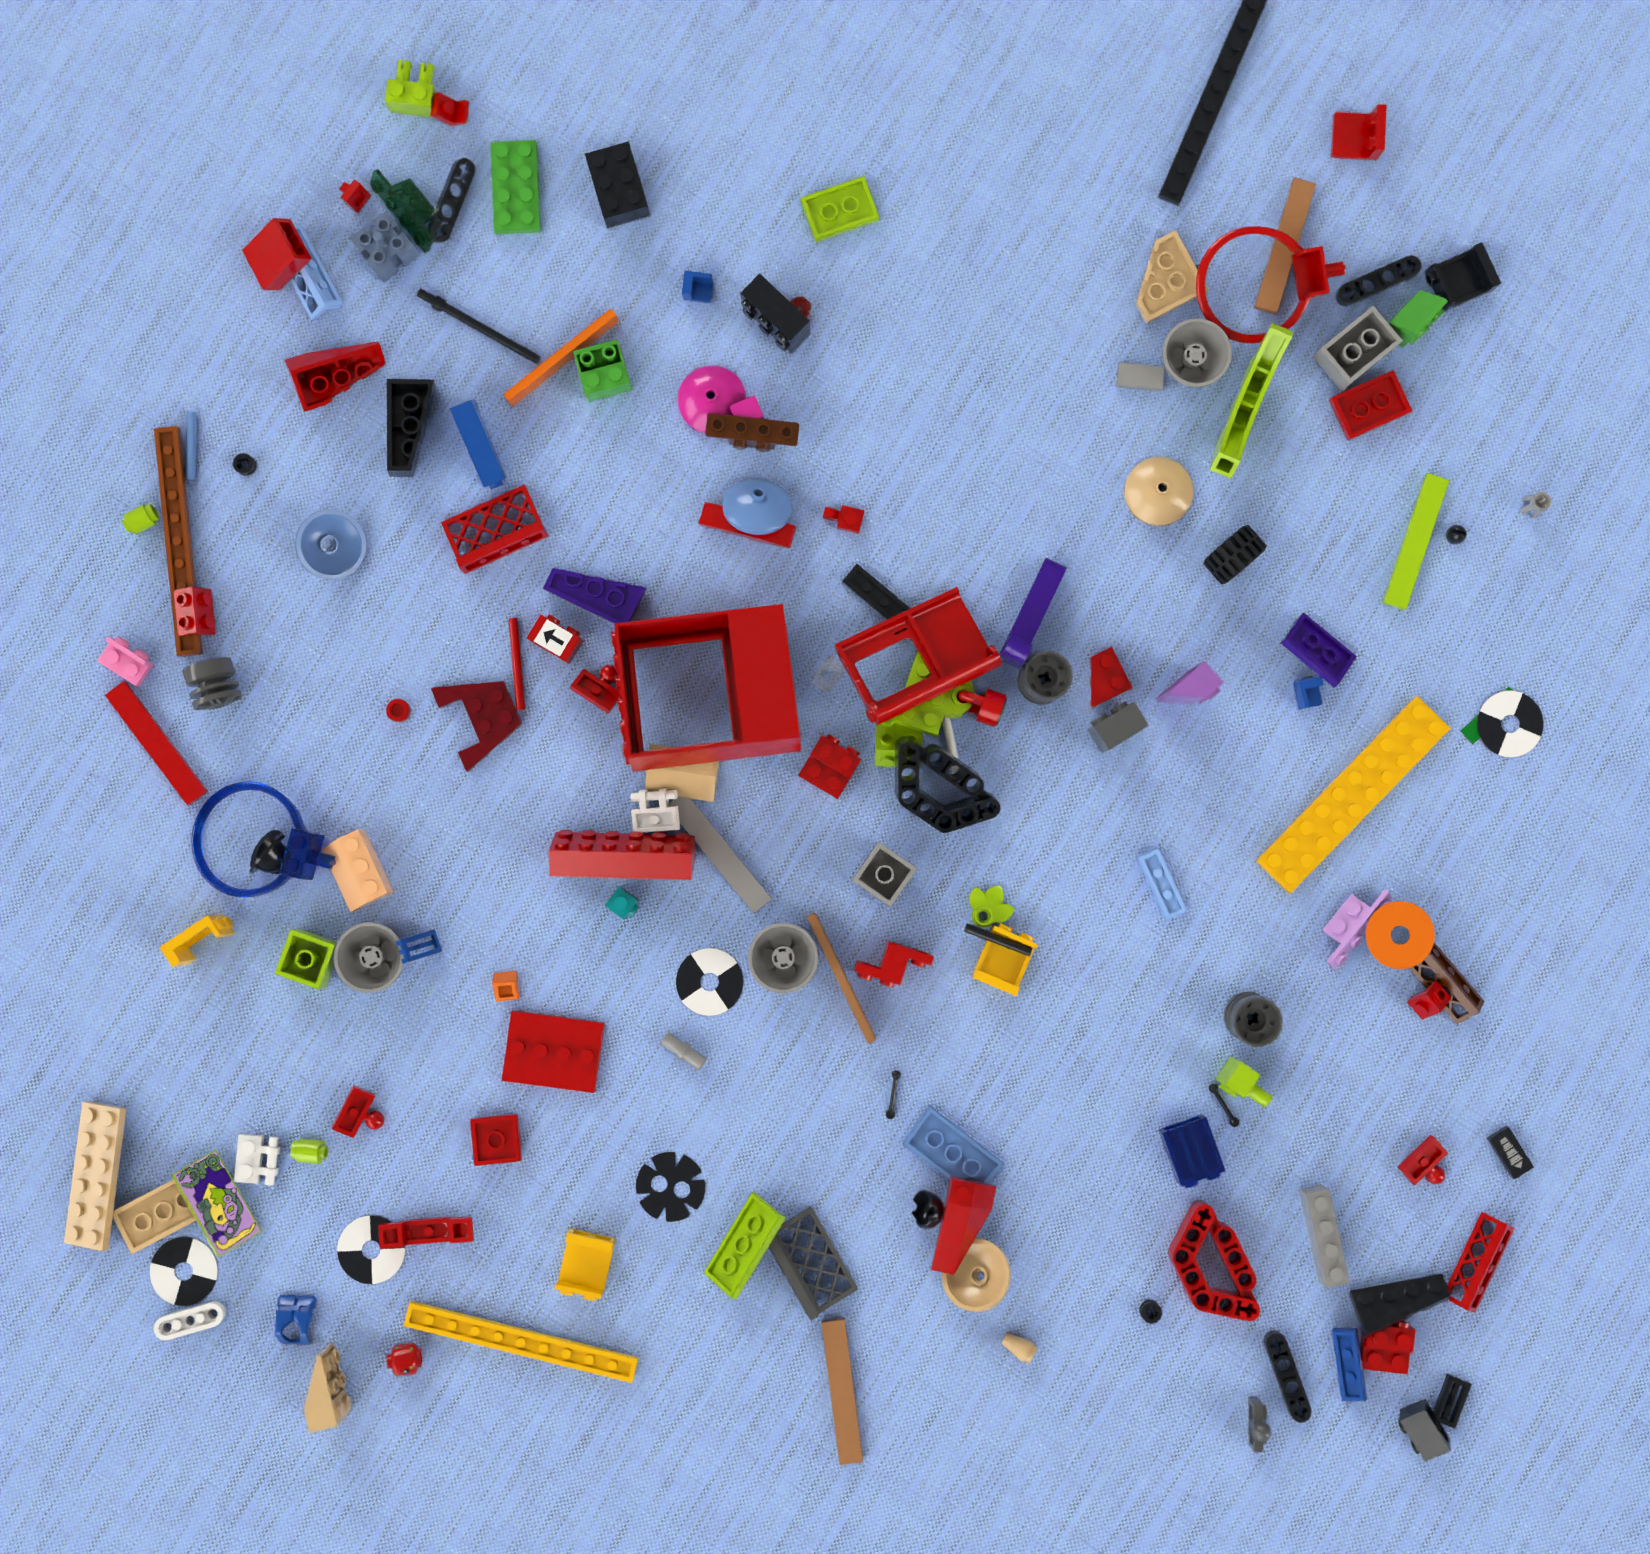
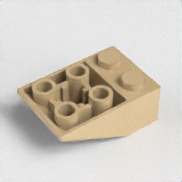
(326, 1397)

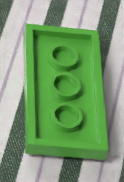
(515, 187)

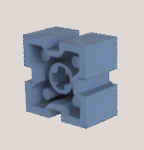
(385, 246)

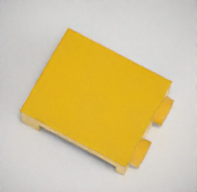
(177, 949)
(1001, 965)

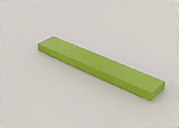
(1415, 541)

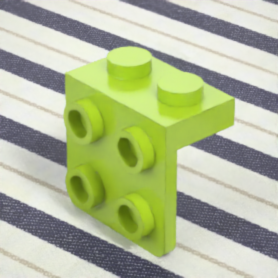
(886, 737)

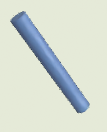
(191, 446)

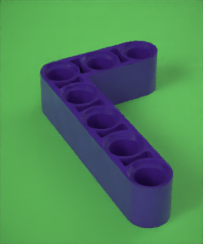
(1032, 613)

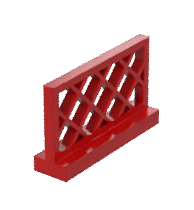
(497, 547)

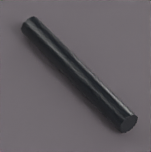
(997, 939)

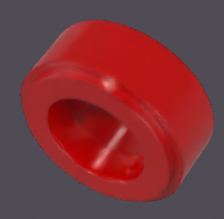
(398, 710)

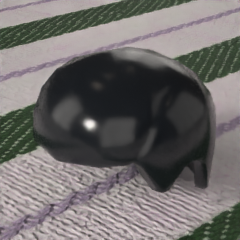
(928, 1209)

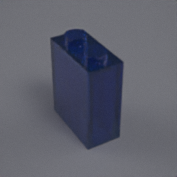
(1192, 1151)

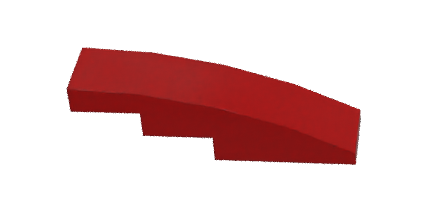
(713, 517)

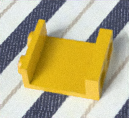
(585, 1264)

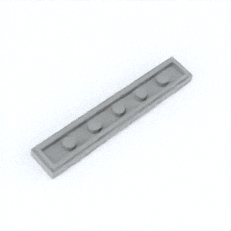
(721, 854)

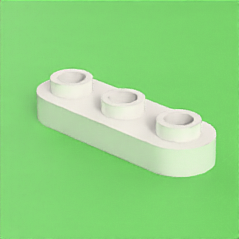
(181, 1324)

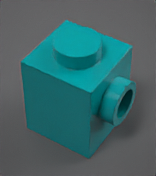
(623, 903)

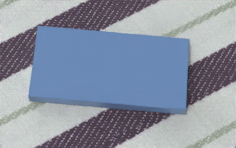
(951, 1149)

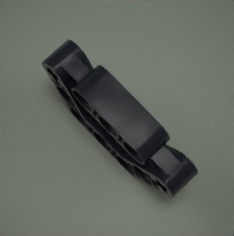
(978, 794)

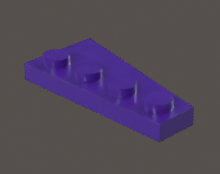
(602, 597)

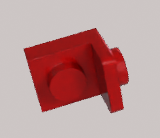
(449, 110)

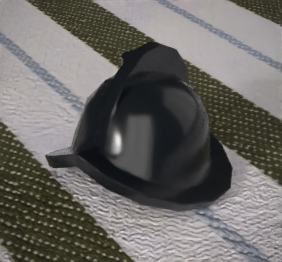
(268, 853)

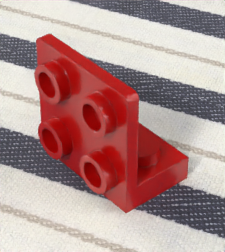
(1359, 134)

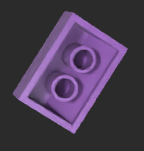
(1194, 686)

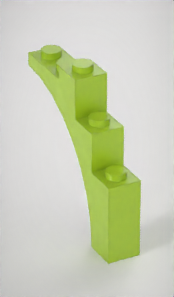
(1248, 400)

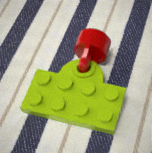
(952, 704)

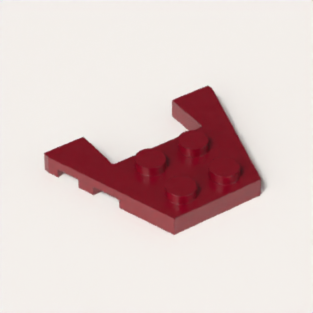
(489, 711)

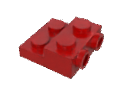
(830, 766)
(1389, 1349)

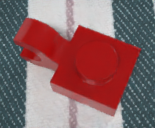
(848, 518)

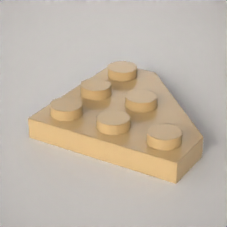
(1167, 279)

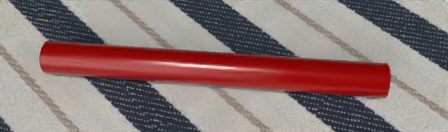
(516, 664)

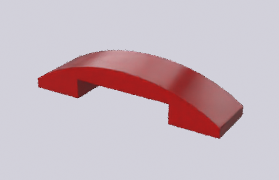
(425, 1231)

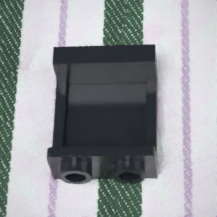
(1463, 277)

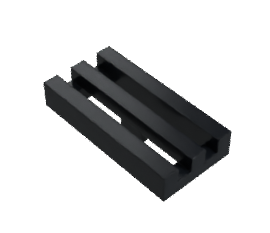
(1449, 1379)

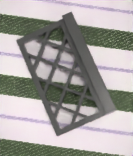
(792, 1273)

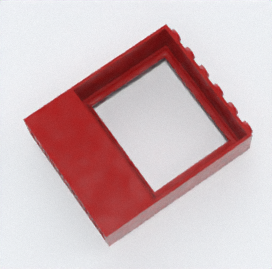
(756, 680)

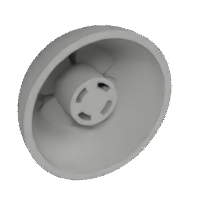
(1204, 344)
(358, 951)
(792, 973)

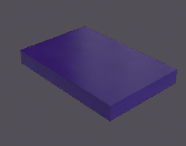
(1318, 650)

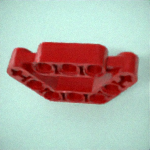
(1234, 1268)

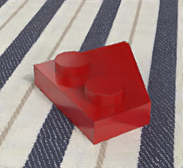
(1106, 677)

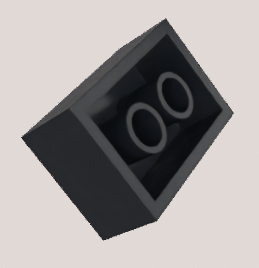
(617, 184)
(774, 314)

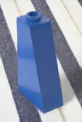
(478, 443)

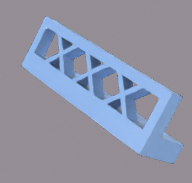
(317, 283)

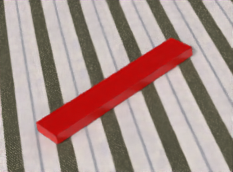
(156, 743)

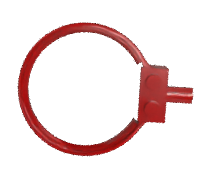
(1309, 272)

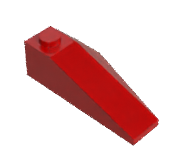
(328, 372)
(964, 1214)

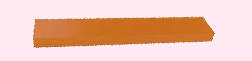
(561, 357)

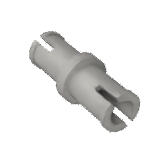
(683, 1051)

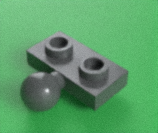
(1258, 1430)

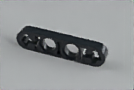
(448, 199)
(1378, 281)
(1287, 1376)

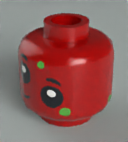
(404, 1359)

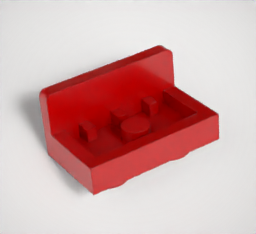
(194, 611)

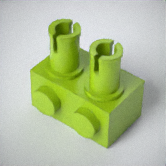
(408, 96)
(1241, 1080)

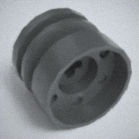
(1057, 676)
(211, 681)
(1265, 1023)

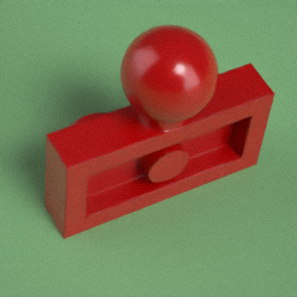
(597, 690)
(355, 1111)
(1424, 1161)

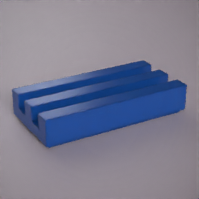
(405, 950)

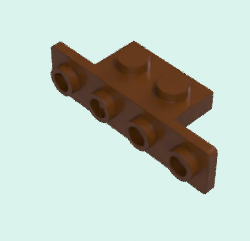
(752, 432)

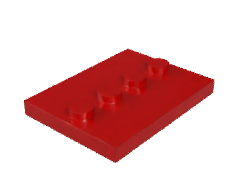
(553, 1051)

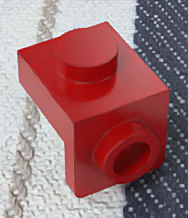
(1429, 1001)

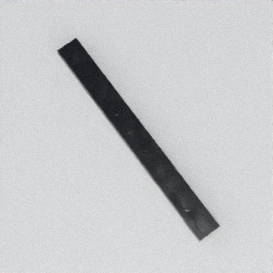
(1211, 101)

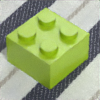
(307, 959)

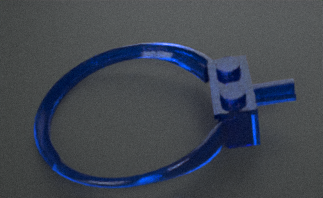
(300, 855)

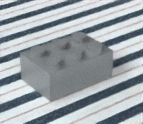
(1357, 348)

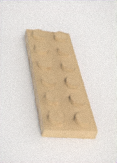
(95, 1175)

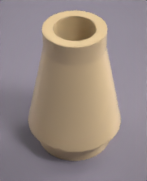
(1019, 1347)

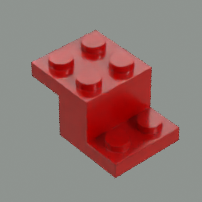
(893, 964)

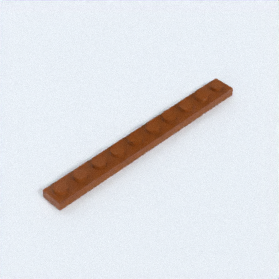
(176, 526)

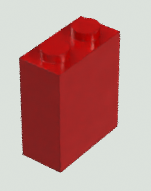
(276, 254)

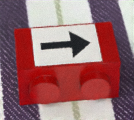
(554, 638)

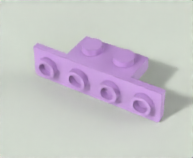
(1350, 924)

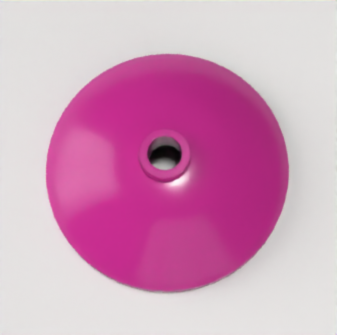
(694, 389)

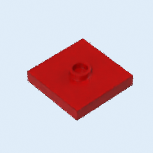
(496, 1139)

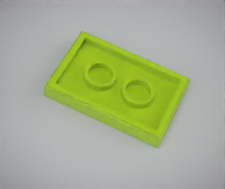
(839, 209)

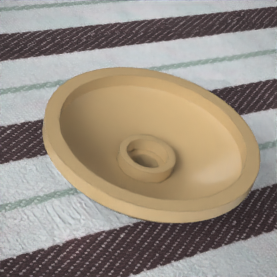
(1151, 504)
(966, 1288)

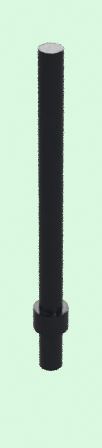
(440, 304)

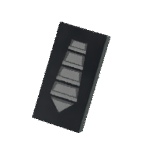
(1510, 1152)

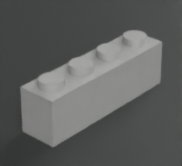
(1324, 1236)

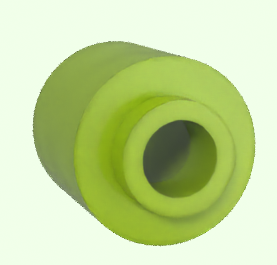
(140, 518)
(309, 1151)

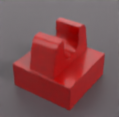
(354, 195)

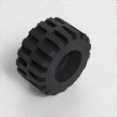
(1234, 554)

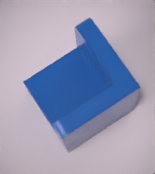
(697, 287)
(1308, 692)

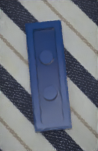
(1349, 1364)

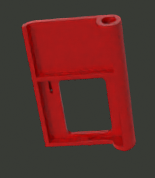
(946, 642)

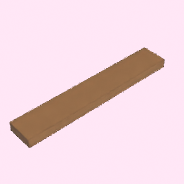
(1280, 257)
(841, 977)
(842, 1391)

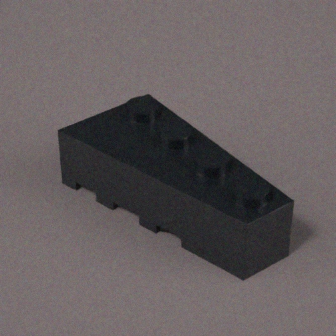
(407, 417)

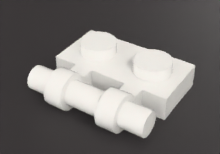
(656, 818)
(249, 1159)

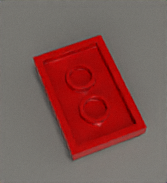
(1370, 405)

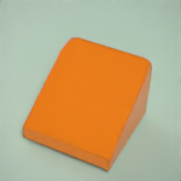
(505, 986)

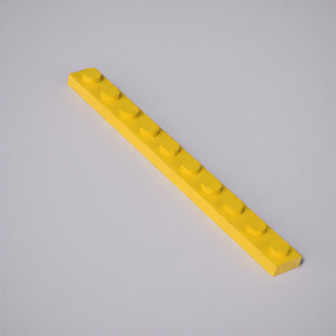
(521, 1341)

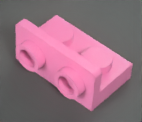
(126, 662)

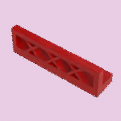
(1487, 1265)

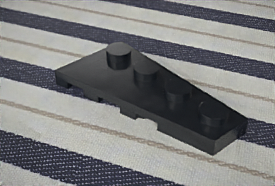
(1389, 1303)

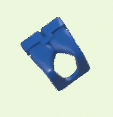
(295, 1310)

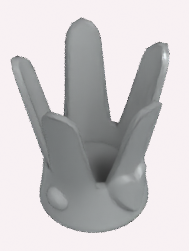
(1539, 502)

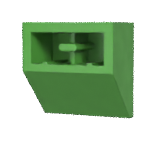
(1417, 316)
(602, 370)

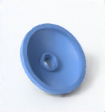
(757, 506)
(346, 547)

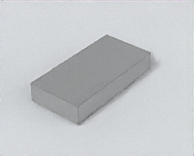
(1140, 376)

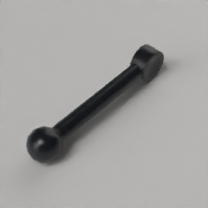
(890, 1114)
(1233, 1120)

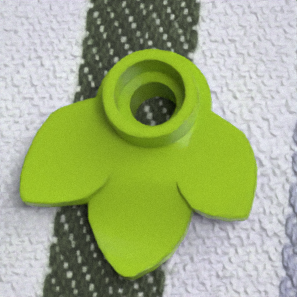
(992, 904)

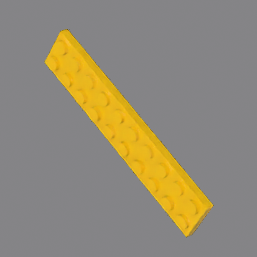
(1352, 794)

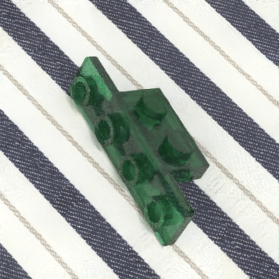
(407, 205)

